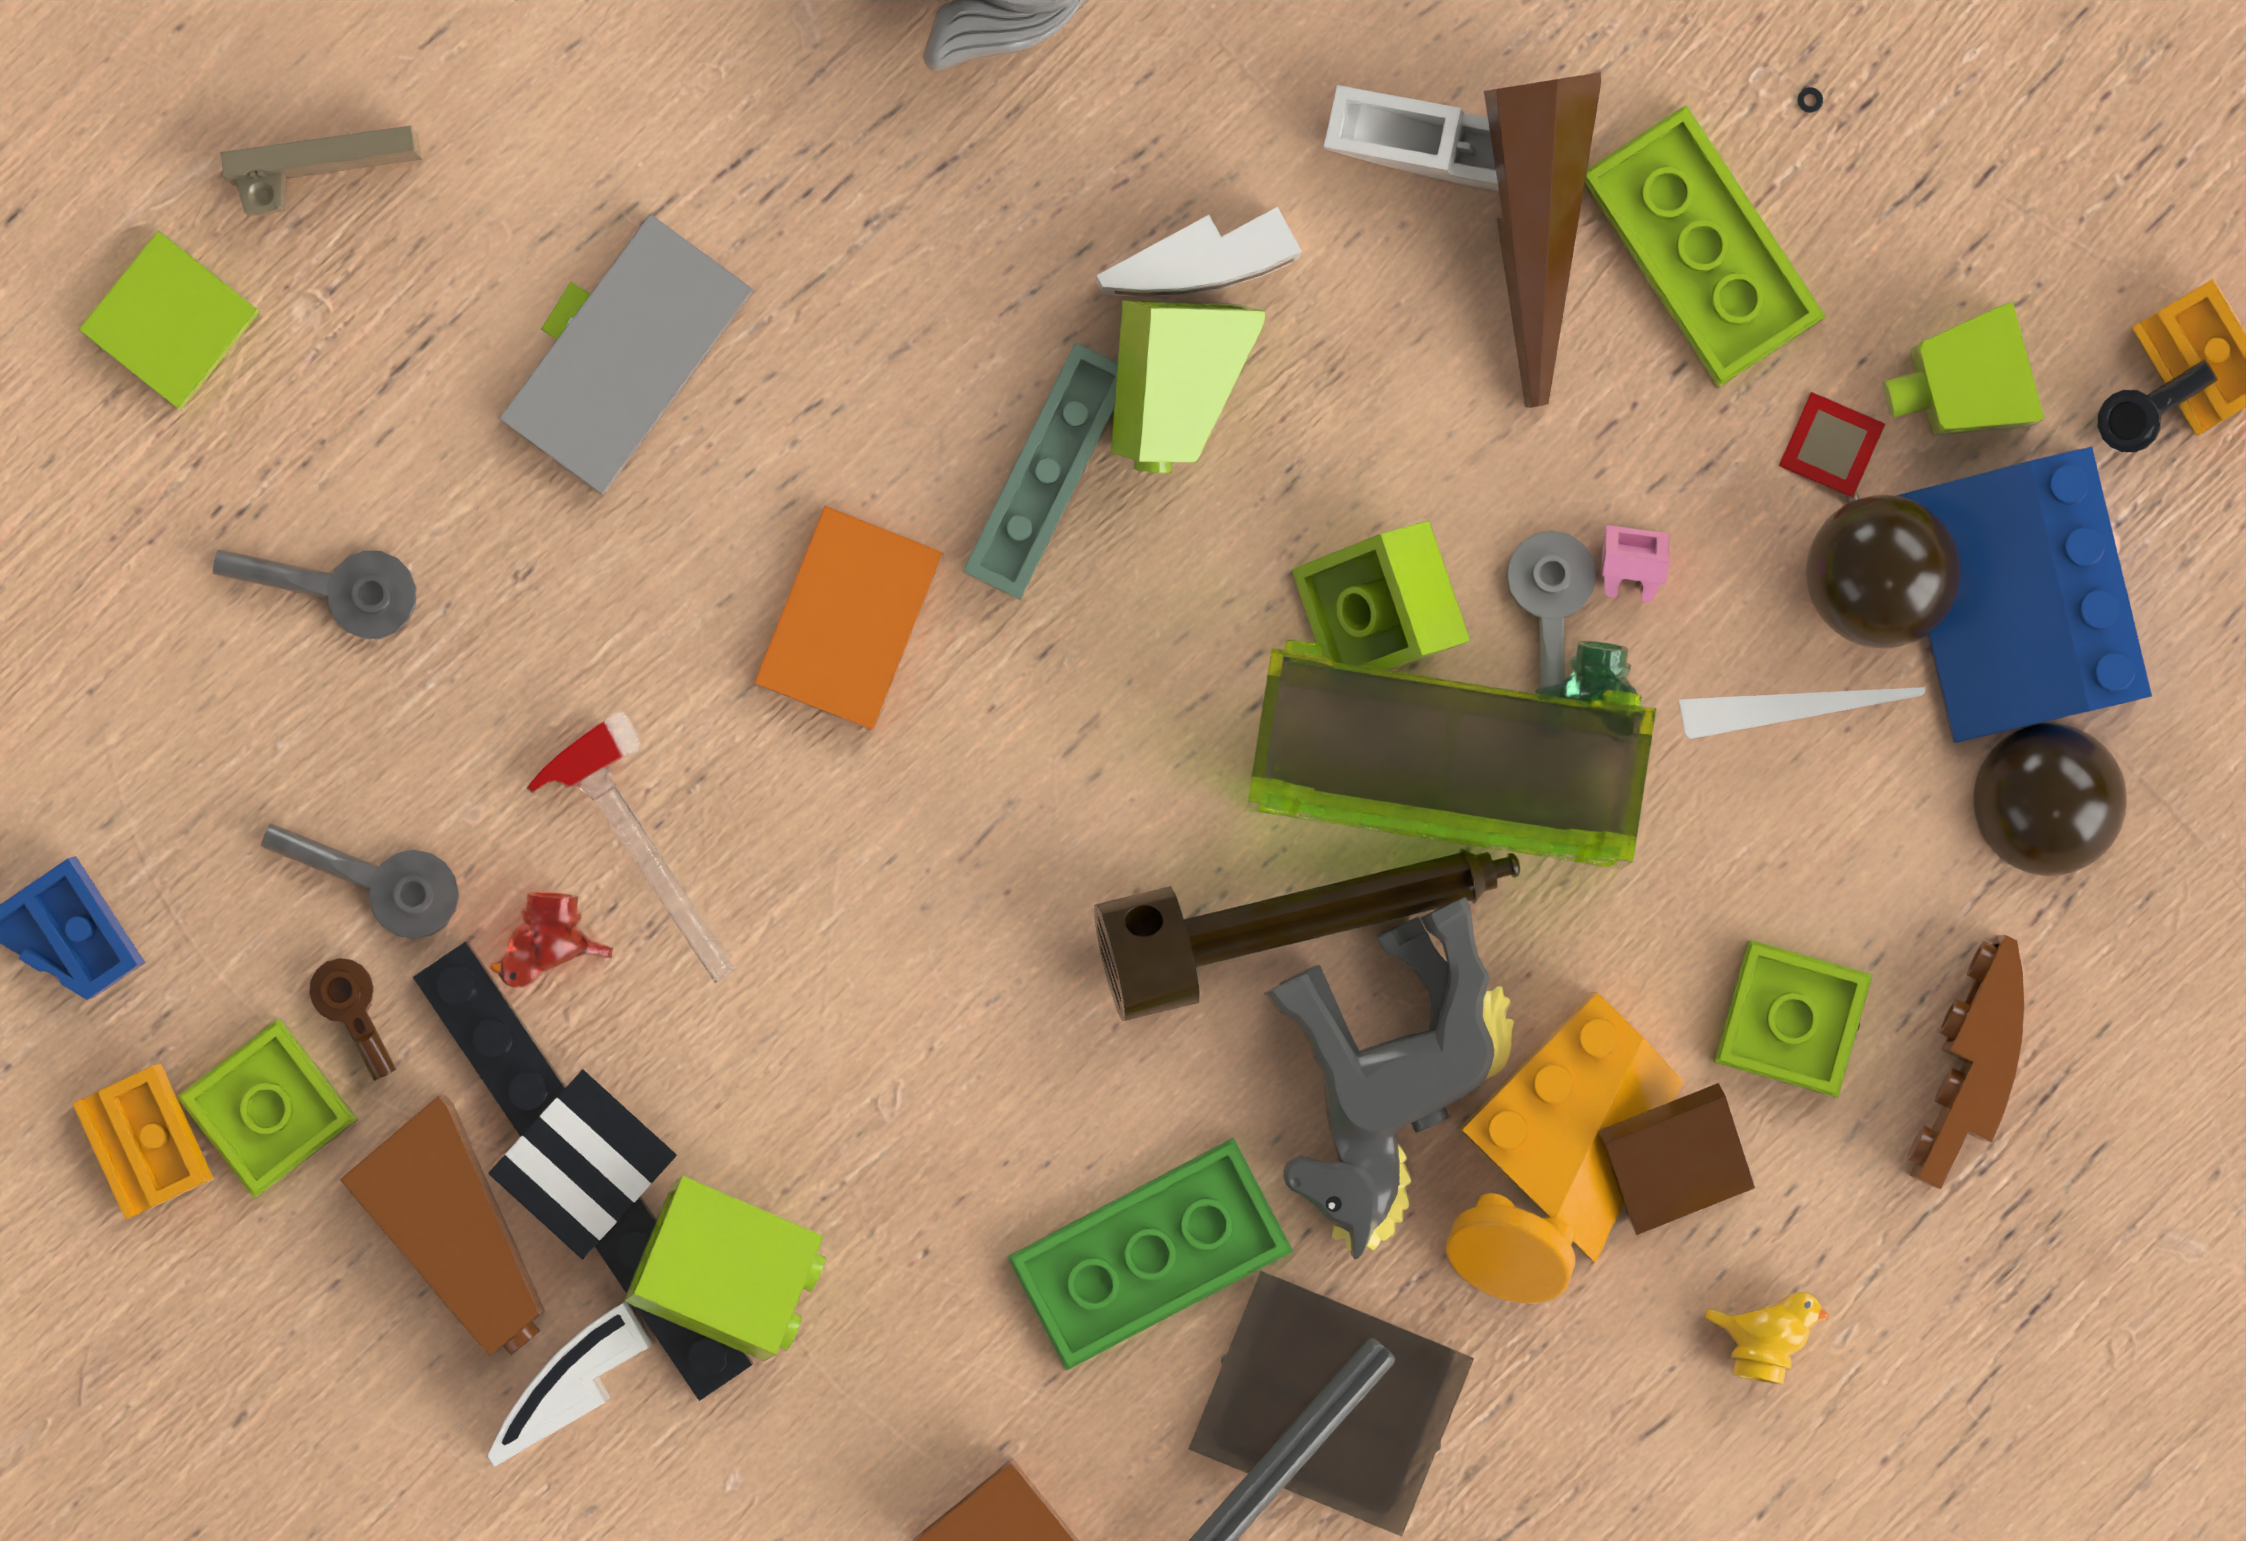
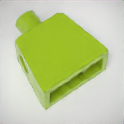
(1970, 378)

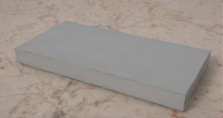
(626, 354)

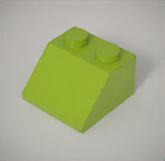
(1382, 600)

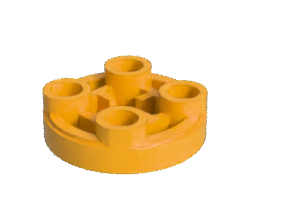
(1511, 1251)

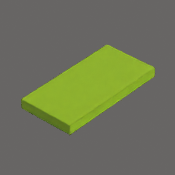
(1702, 246)

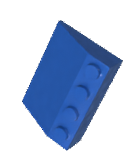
(2039, 599)

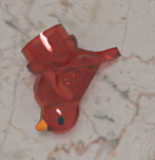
(546, 939)

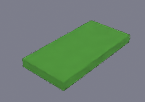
(1150, 1253)

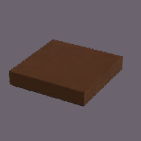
(1677, 1158)

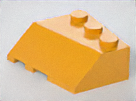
(1550, 1111)

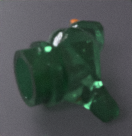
(1596, 668)

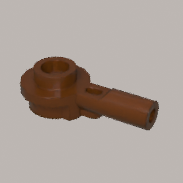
(344, 993)

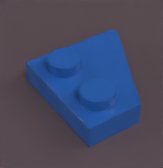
(69, 931)

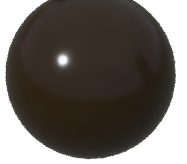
(1883, 571)
(2050, 799)

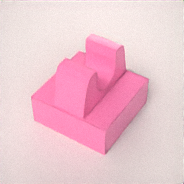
(1634, 556)

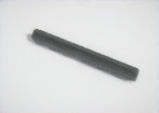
(1297, 1444)

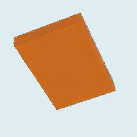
(848, 618)

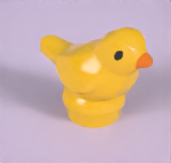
(1770, 1335)

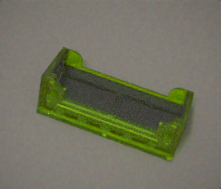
(1450, 759)

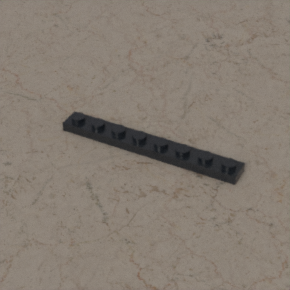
(524, 1088)

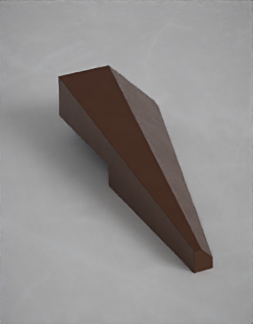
(1541, 164)

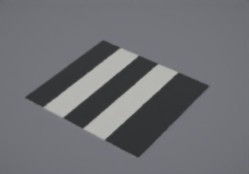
(582, 1164)

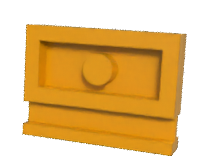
(2198, 329)
(143, 1141)

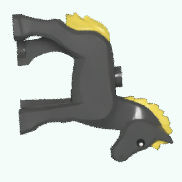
(1396, 1081)

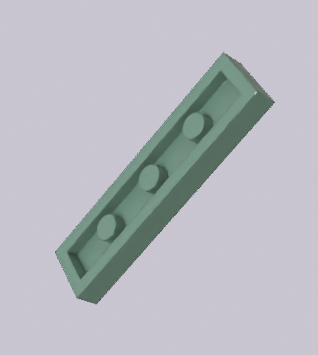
(1046, 473)

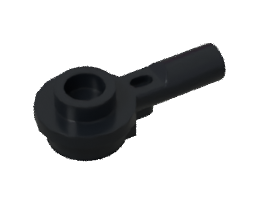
(2134, 419)

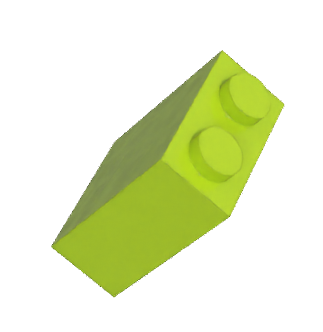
(726, 1269)

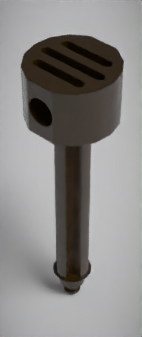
(1155, 951)

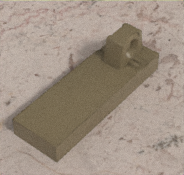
(263, 170)

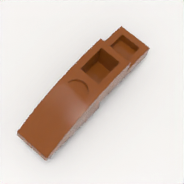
(1988, 1038)

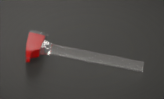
(587, 766)

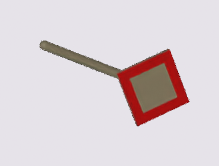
(1832, 445)

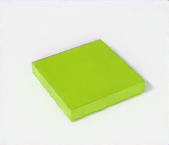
(169, 320)
(1793, 1018)
(267, 1108)

